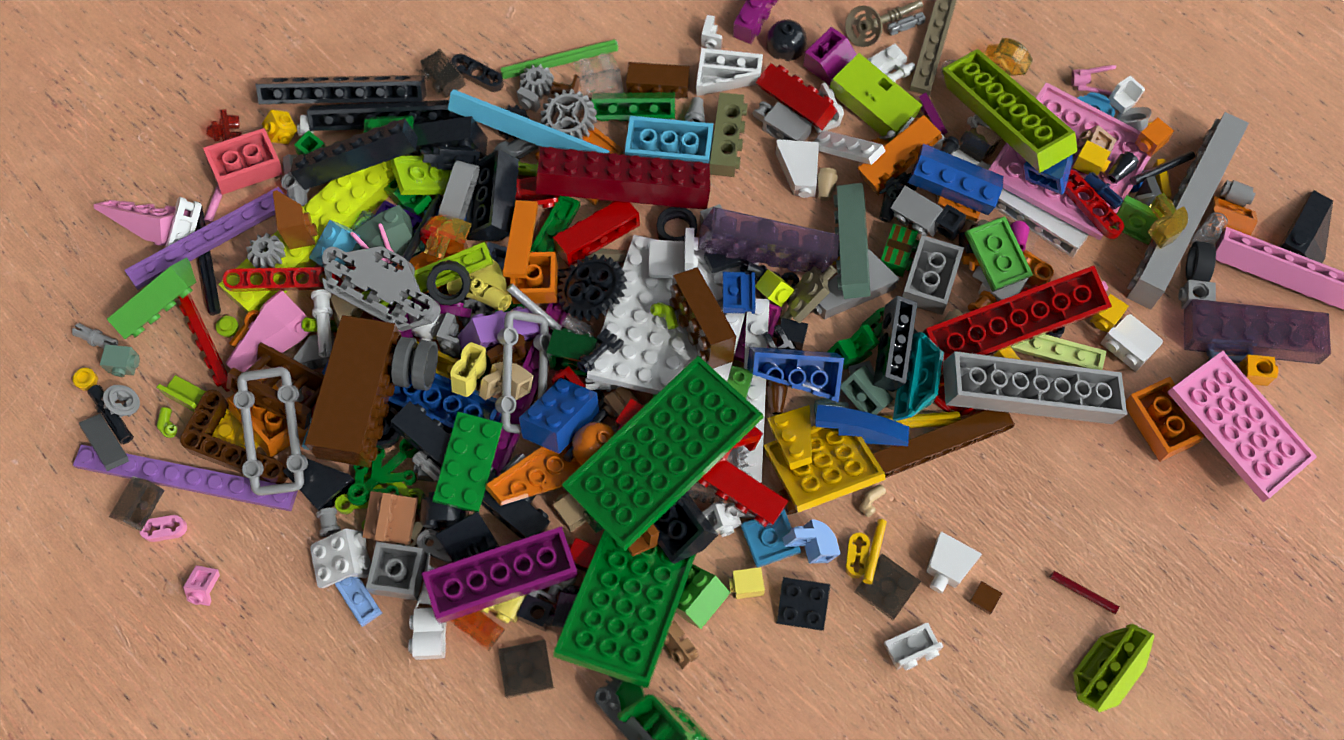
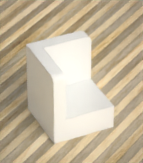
(1126, 94)

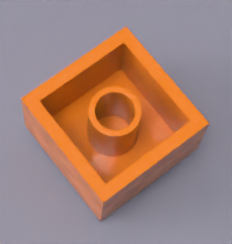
(540, 279)

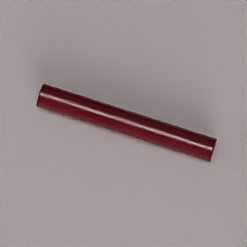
(1084, 592)

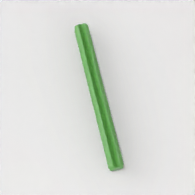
(561, 58)

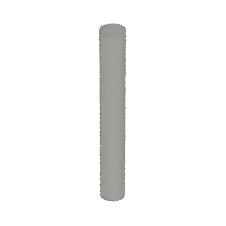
(534, 308)

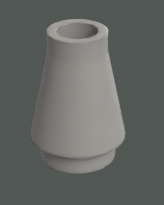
(695, 111)

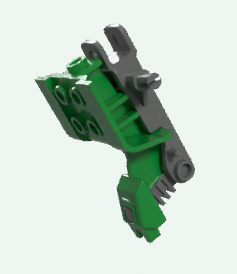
(645, 715)

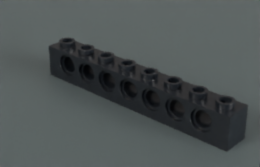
(341, 89)

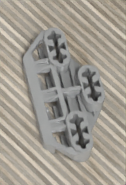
(385, 284)

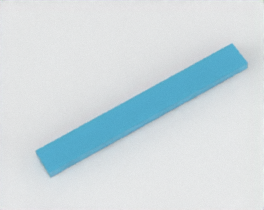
(516, 124)

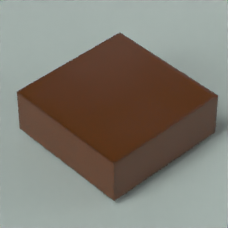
(985, 597)

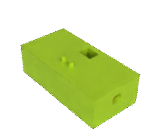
(874, 96)

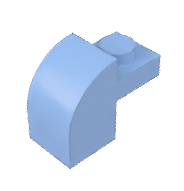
(818, 540)

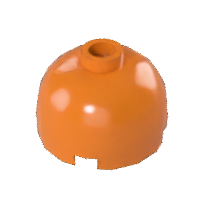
(590, 440)

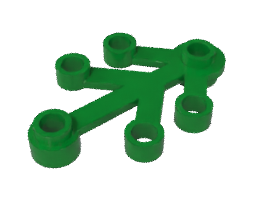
(382, 475)

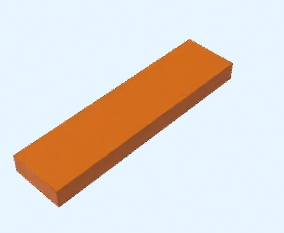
(520, 239)

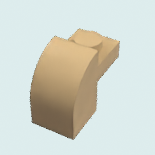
(520, 382)

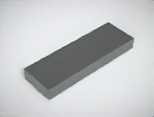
(103, 442)

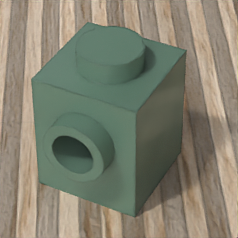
(119, 360)

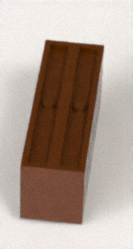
(354, 392)

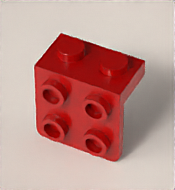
(527, 192)

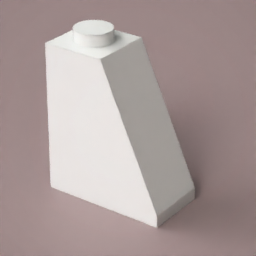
(799, 165)

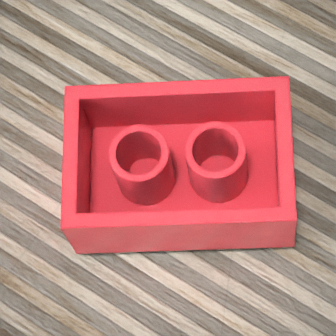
(243, 161)

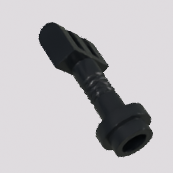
(586, 363)

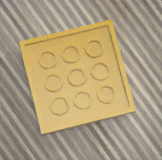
(837, 468)

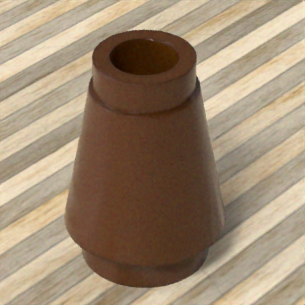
(776, 396)

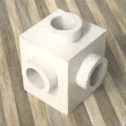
(723, 517)

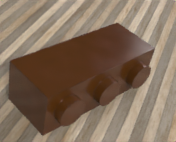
(658, 78)

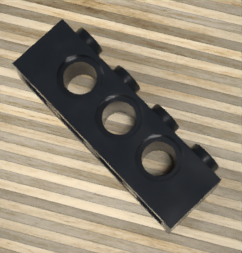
(895, 344)

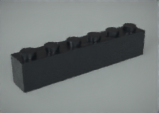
(354, 154)

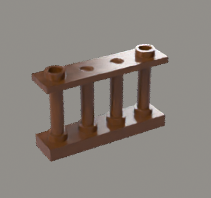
(267, 396)

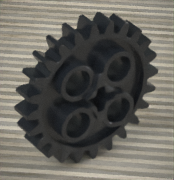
(591, 287)

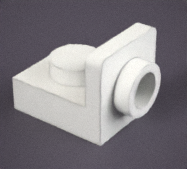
(709, 37)

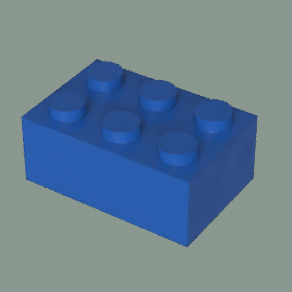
(559, 415)

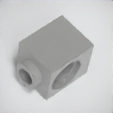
(1203, 289)

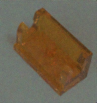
(479, 628)

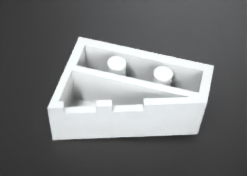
(727, 70)

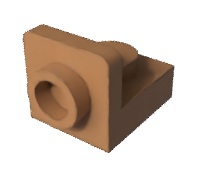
(1097, 136)

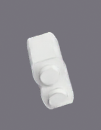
(428, 635)

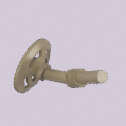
(871, 24)

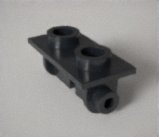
(895, 185)

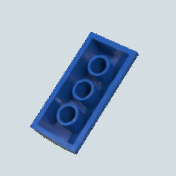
(956, 179)

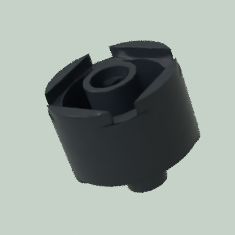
(438, 515)

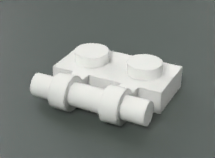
(892, 59)

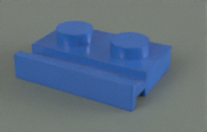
(738, 292)

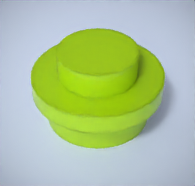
(227, 326)

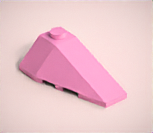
(276, 326)

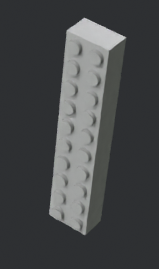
(1194, 194)

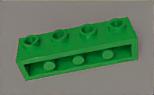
(624, 105)

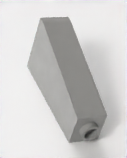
(881, 282)

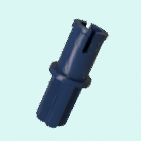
(1104, 190)

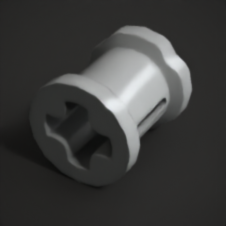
(328, 521)

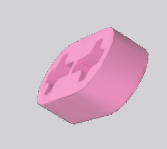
(164, 532)

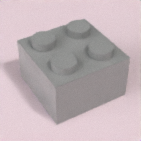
(916, 210)
(396, 571)

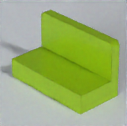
(182, 392)

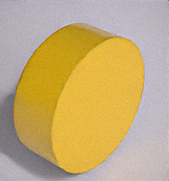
(85, 378)

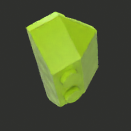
(1112, 667)

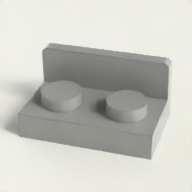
(447, 337)

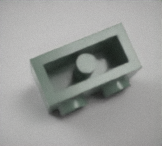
(863, 394)

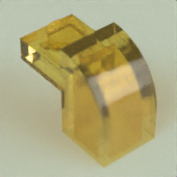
(1010, 55)
(1169, 222)
(443, 229)

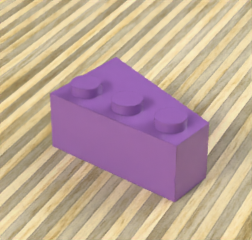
(484, 329)

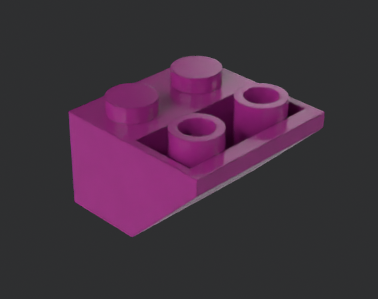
(829, 55)

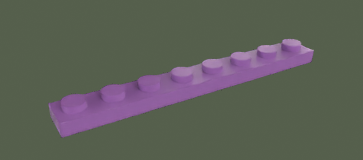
(203, 239)

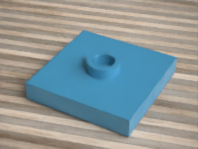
(767, 542)

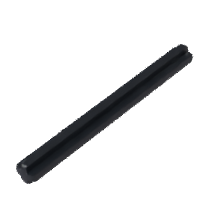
(208, 276)

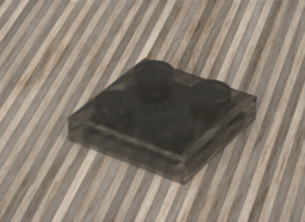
(890, 587)
(525, 669)

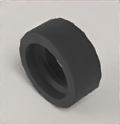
(674, 213)
(1201, 261)
(446, 299)

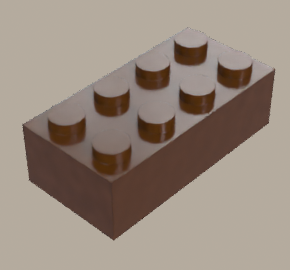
(702, 318)

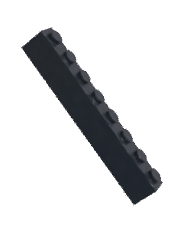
(354, 115)
(433, 441)

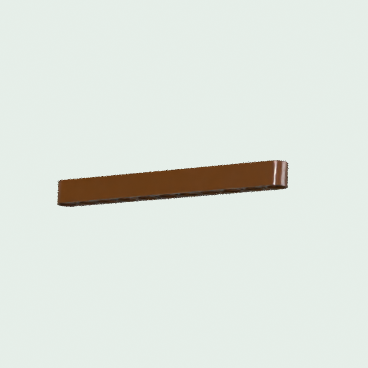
(935, 444)

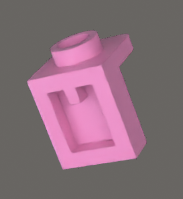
(200, 585)

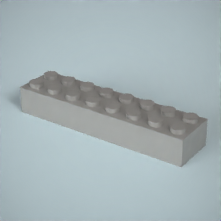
(1033, 388)

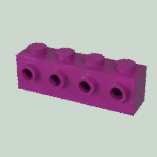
(751, 18)

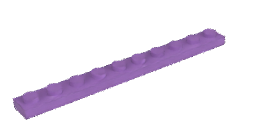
(186, 478)

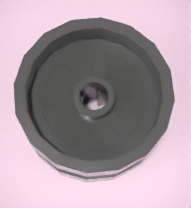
(414, 363)

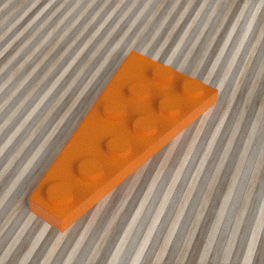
(533, 475)

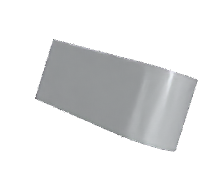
(459, 190)

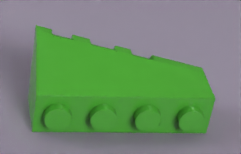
(153, 299)

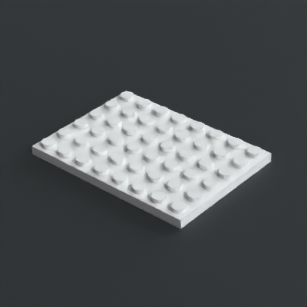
(650, 350)

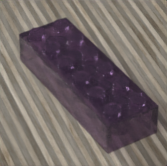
(767, 241)
(1257, 331)

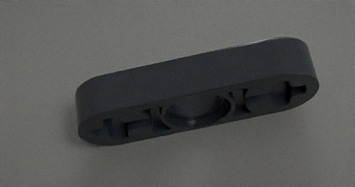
(481, 80)

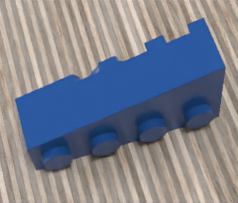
(803, 370)

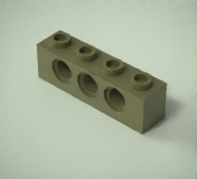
(721, 163)

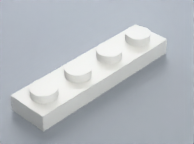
(849, 147)

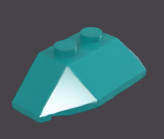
(921, 380)

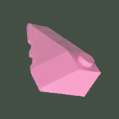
(143, 220)

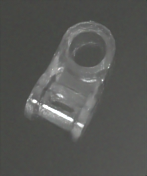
(1211, 229)

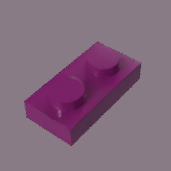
(928, 108)

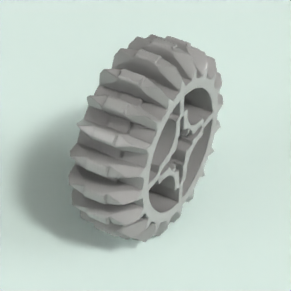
(577, 104)

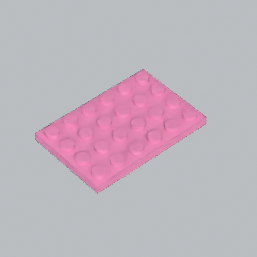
(1242, 425)

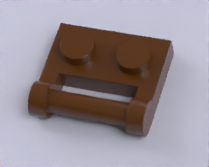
(495, 354)

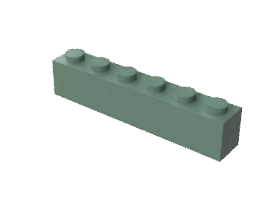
(852, 241)

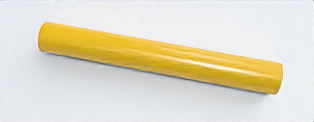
(874, 551)

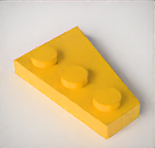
(793, 435)

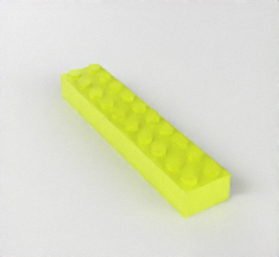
(338, 201)

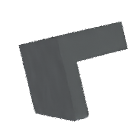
(1148, 191)

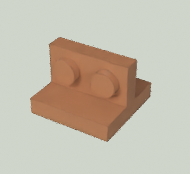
(390, 518)

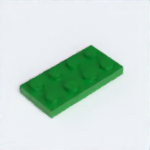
(467, 462)

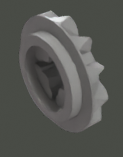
(122, 393)

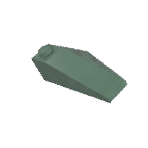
(397, 229)

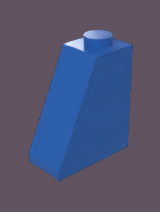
(1053, 178)

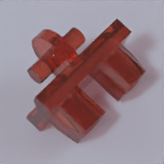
(222, 129)

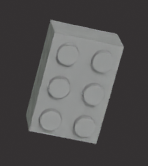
(933, 274)

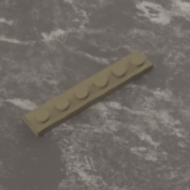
(932, 46)

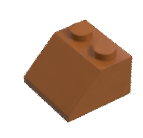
(293, 222)

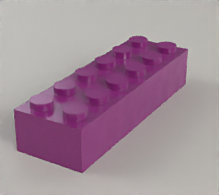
(499, 575)

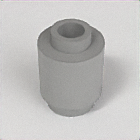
(1237, 193)

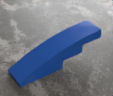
(870, 427)

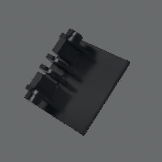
(467, 538)
(803, 603)

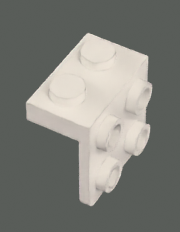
(673, 257)
(1132, 342)
(340, 557)

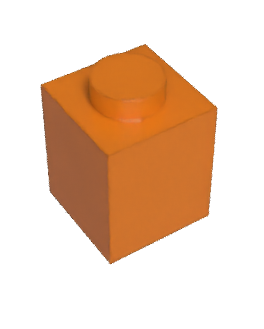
(1154, 137)

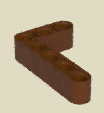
(225, 450)

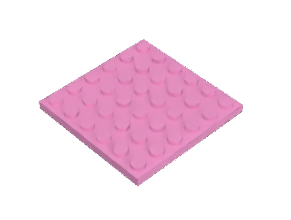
(1078, 117)

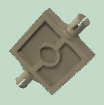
(808, 293)

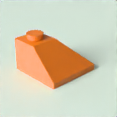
(1238, 217)

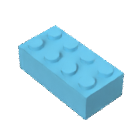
(669, 139)

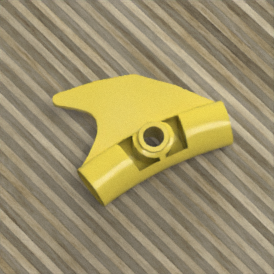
(486, 287)

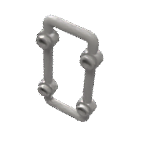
(508, 337)
(296, 461)

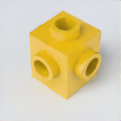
(279, 126)

